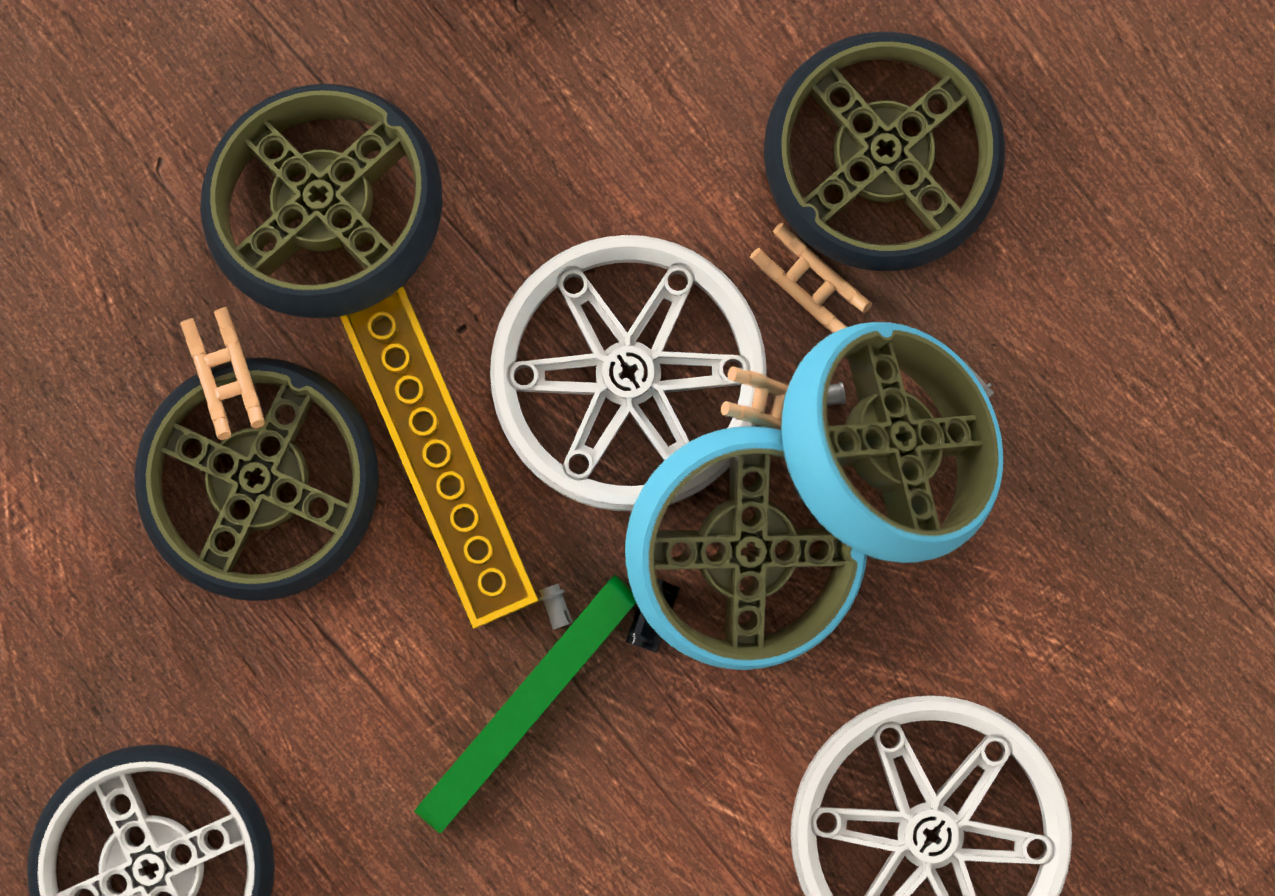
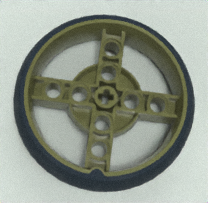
(820, 79)
(259, 135)
(224, 490)

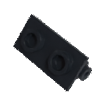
(641, 632)

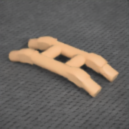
(807, 260)
(204, 363)
(756, 413)

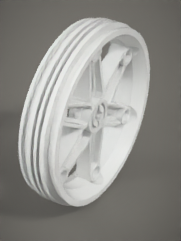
(573, 264)
(1013, 741)

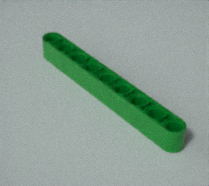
(526, 704)

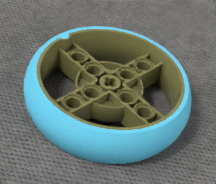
(892, 442)
(650, 550)

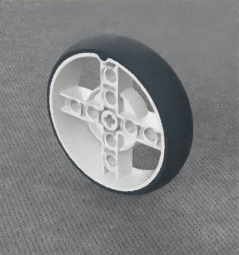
(111, 777)

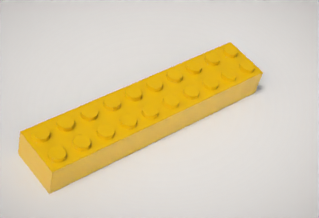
(439, 459)

